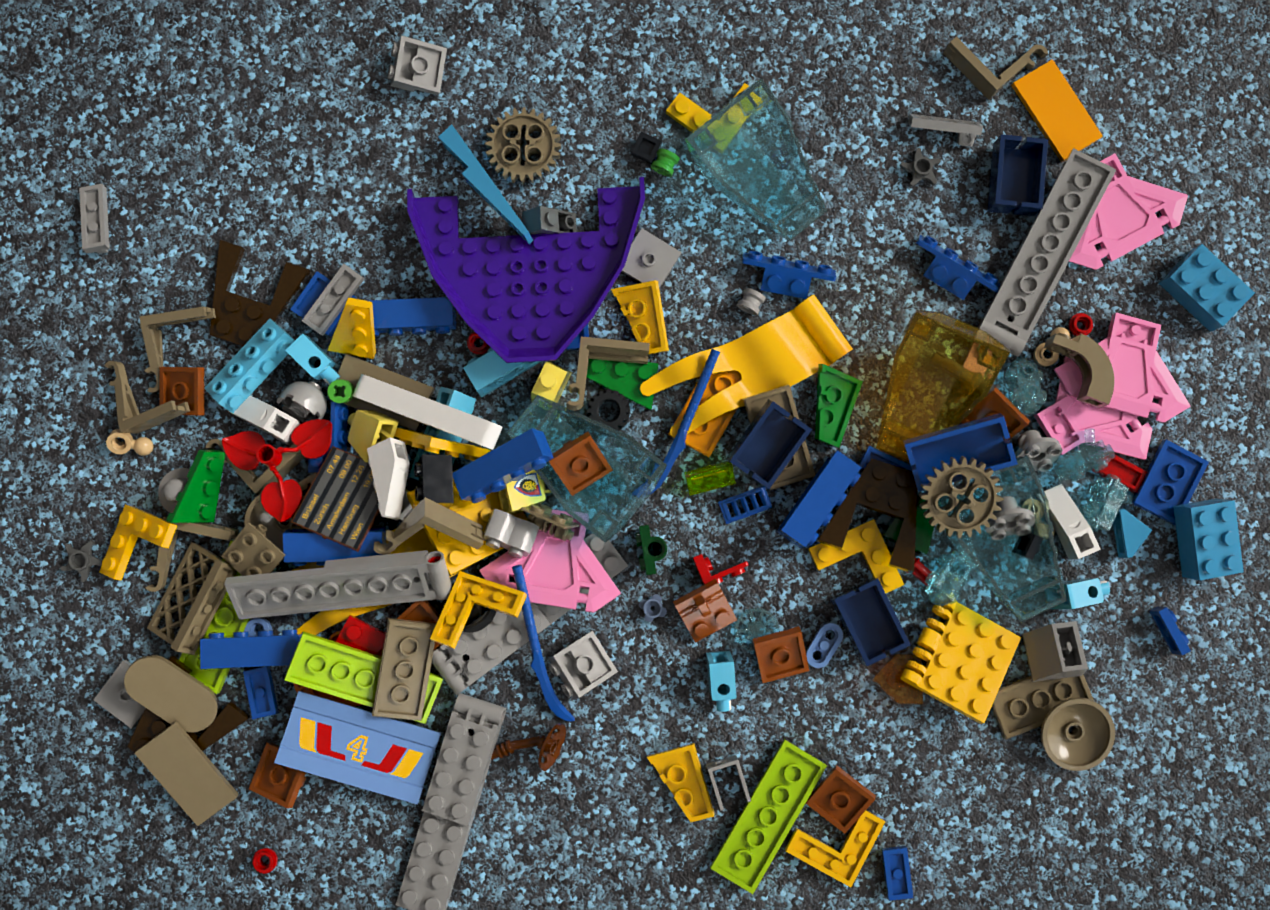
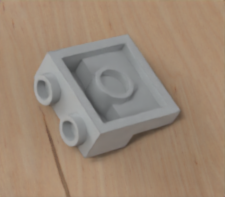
(417, 65)
(582, 666)

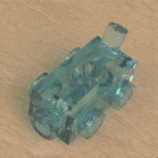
(1025, 386)
(1088, 457)
(1105, 502)
(947, 579)

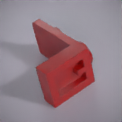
(704, 566)

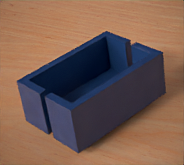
(1017, 175)
(769, 444)
(870, 621)

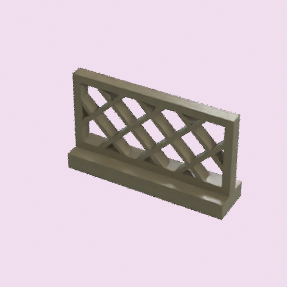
(203, 605)

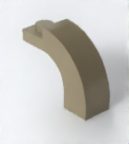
(1093, 363)

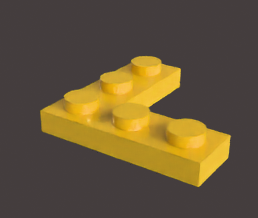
(689, 113)
(434, 444)
(131, 525)
(869, 541)
(464, 593)
(841, 864)

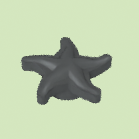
(921, 168)
(81, 560)

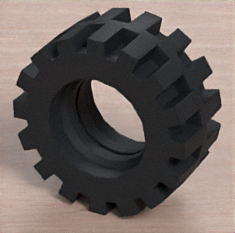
(614, 397)

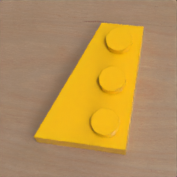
(644, 313)
(355, 330)
(685, 779)

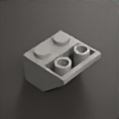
(1055, 652)

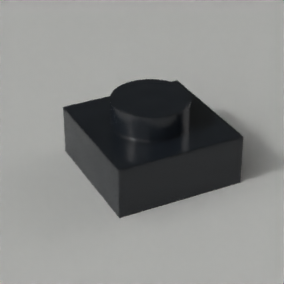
(646, 148)
(1028, 546)

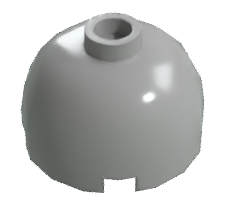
(303, 401)

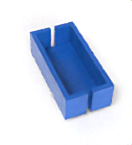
(974, 439)
(819, 499)

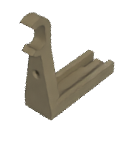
(980, 75)
(153, 336)
(604, 350)
(127, 412)
(256, 483)
(438, 518)
(165, 554)

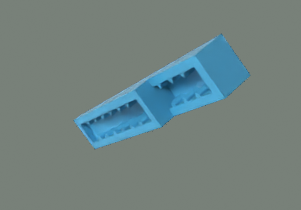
(480, 181)

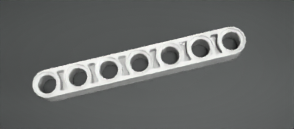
(427, 411)

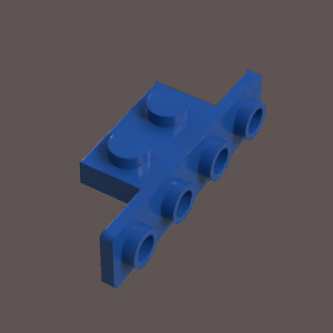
(953, 272)
(787, 276)
(339, 419)

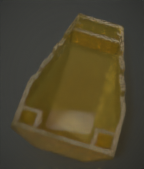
(936, 378)

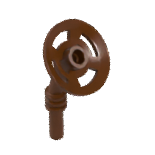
(548, 745)

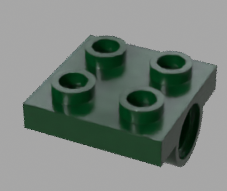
(643, 539)

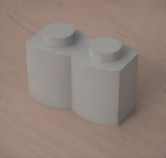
(510, 533)

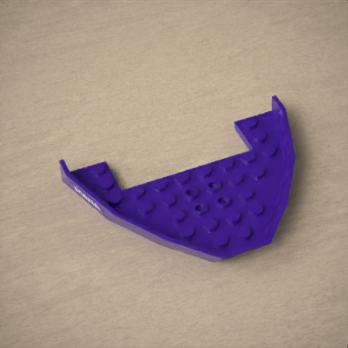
(521, 294)

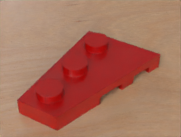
(361, 636)

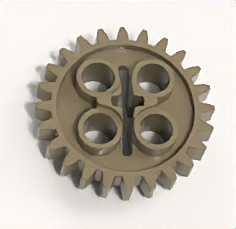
(545, 145)
(980, 508)

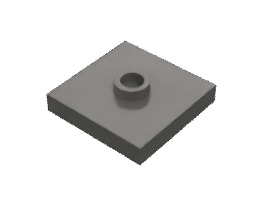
(650, 259)
(116, 699)

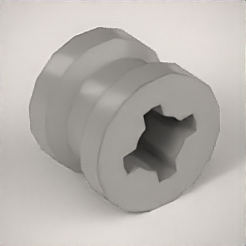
(751, 301)

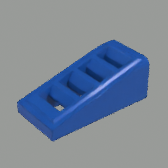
(764, 498)

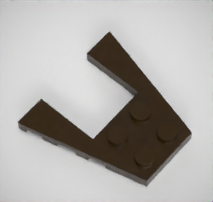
(242, 317)
(887, 491)
(151, 724)

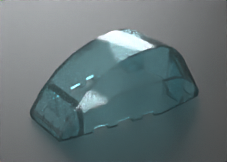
(758, 161)
(615, 497)
(1019, 583)

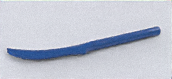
(679, 441)
(537, 659)

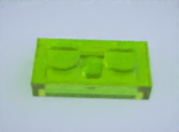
(710, 478)

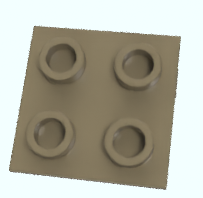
(543, 517)
(252, 552)

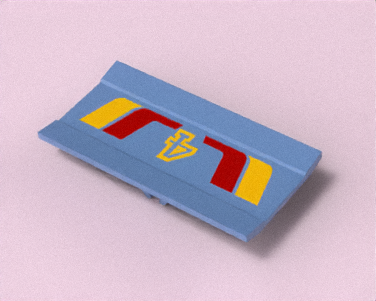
(357, 747)

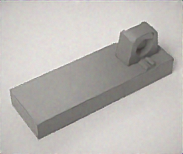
(966, 129)
(94, 219)
(333, 299)

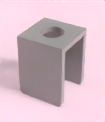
(722, 763)

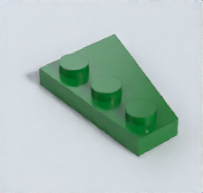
(624, 378)
(834, 405)
(201, 492)

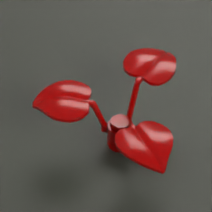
(249, 448)

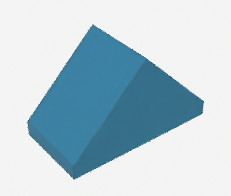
(1129, 533)

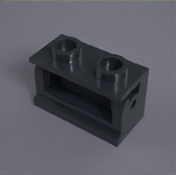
(435, 479)

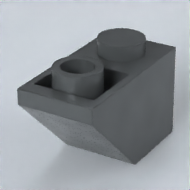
(548, 221)

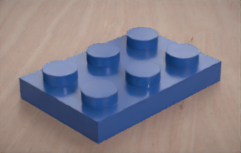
(1169, 480)

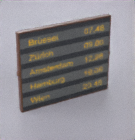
(340, 501)

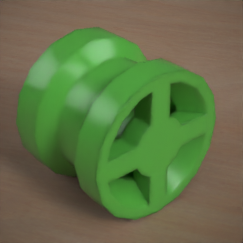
(665, 162)
(345, 389)

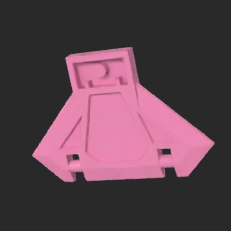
(1127, 217)
(1137, 371)
(1069, 417)
(558, 572)

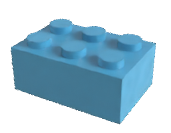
(1206, 288)
(1208, 539)

